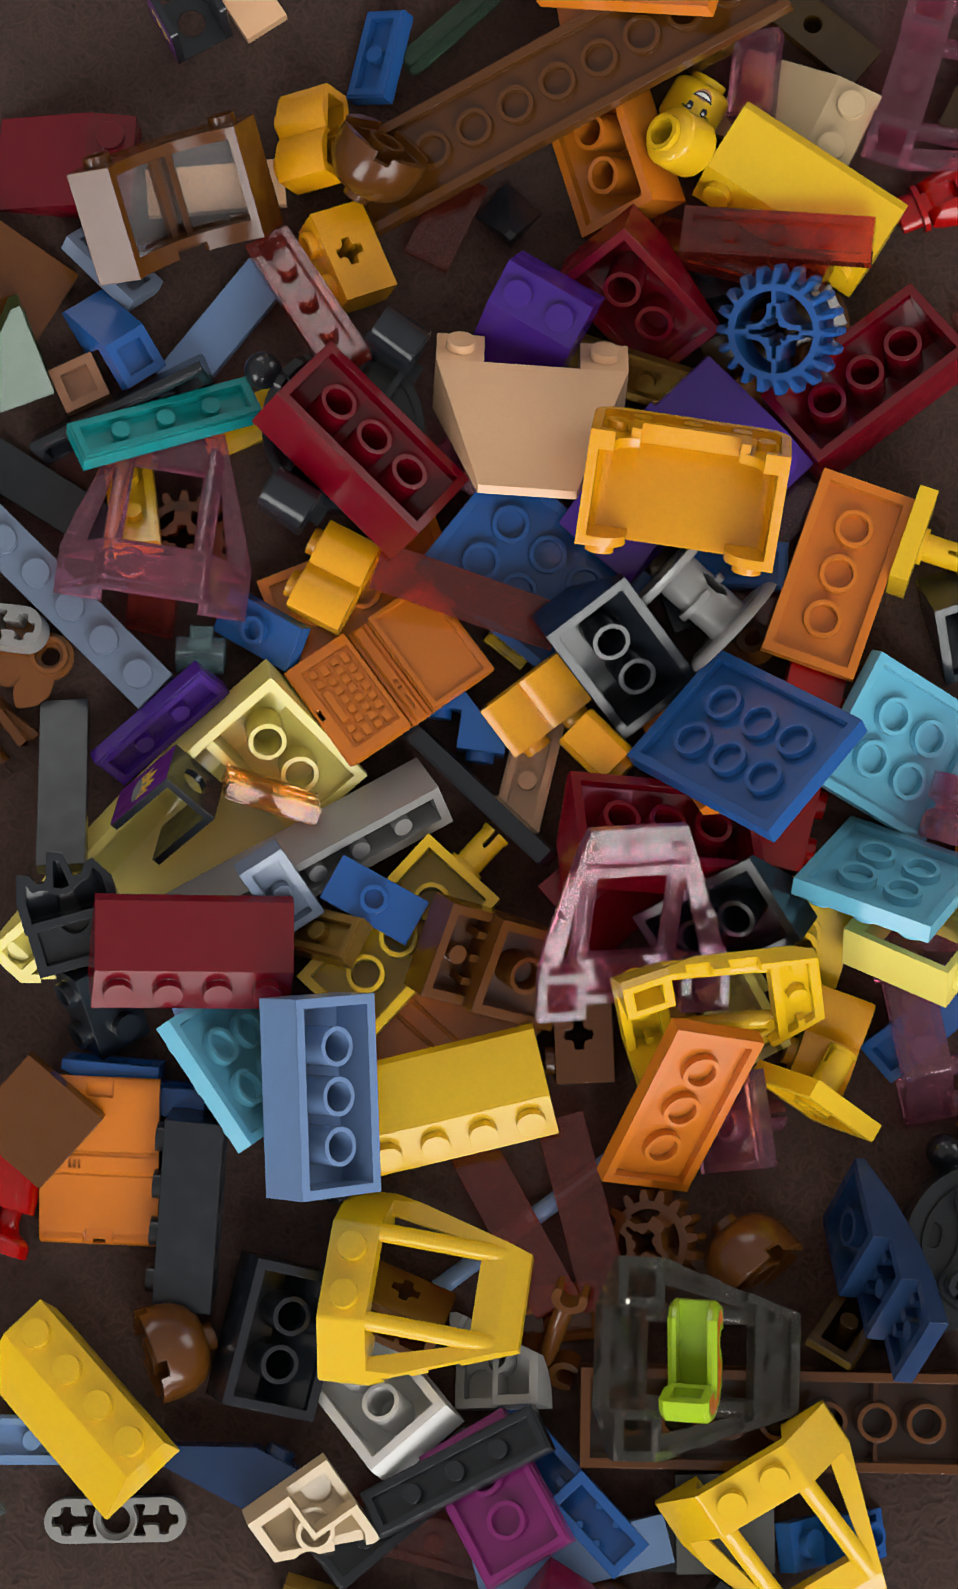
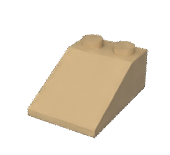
(822, 109)

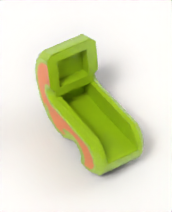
(693, 1361)

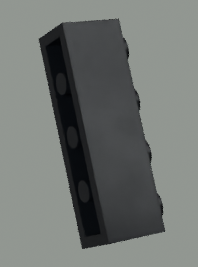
(189, 1210)

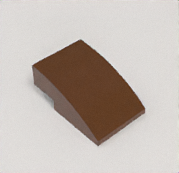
(479, 960)

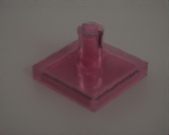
(747, 1131)

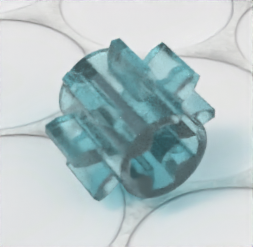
(202, 647)

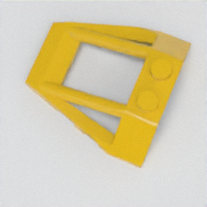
(647, 993)
(349, 1282)
(763, 1482)

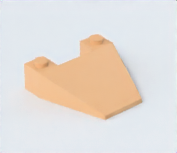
(524, 424)

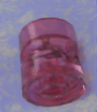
(942, 820)

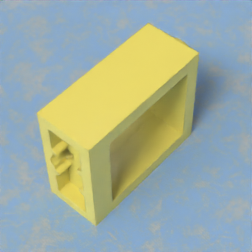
(870, 953)

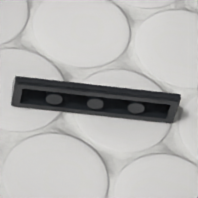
(189, 375)

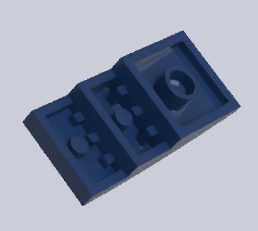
(885, 1269)

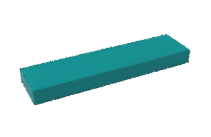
(163, 423)

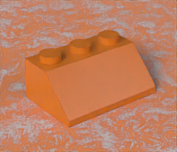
(610, 167)

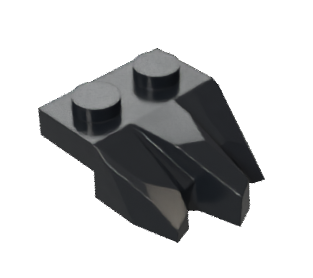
(60, 912)

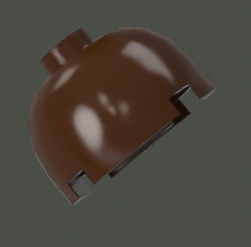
(374, 163)
(750, 1250)
(174, 1348)

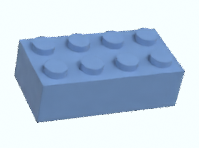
(320, 1096)

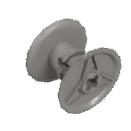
(704, 601)

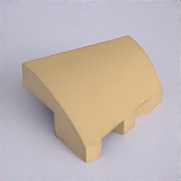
(308, 1514)

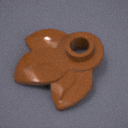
(29, 674)

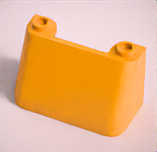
(684, 486)

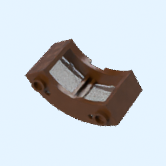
(173, 195)

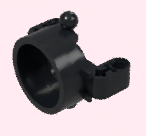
(395, 348)

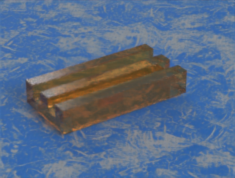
(271, 795)

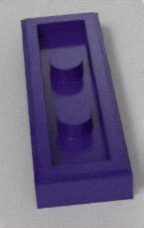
(159, 722)

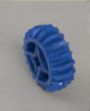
(784, 312)

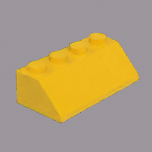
(776, 169)
(462, 1099)
(79, 1409)

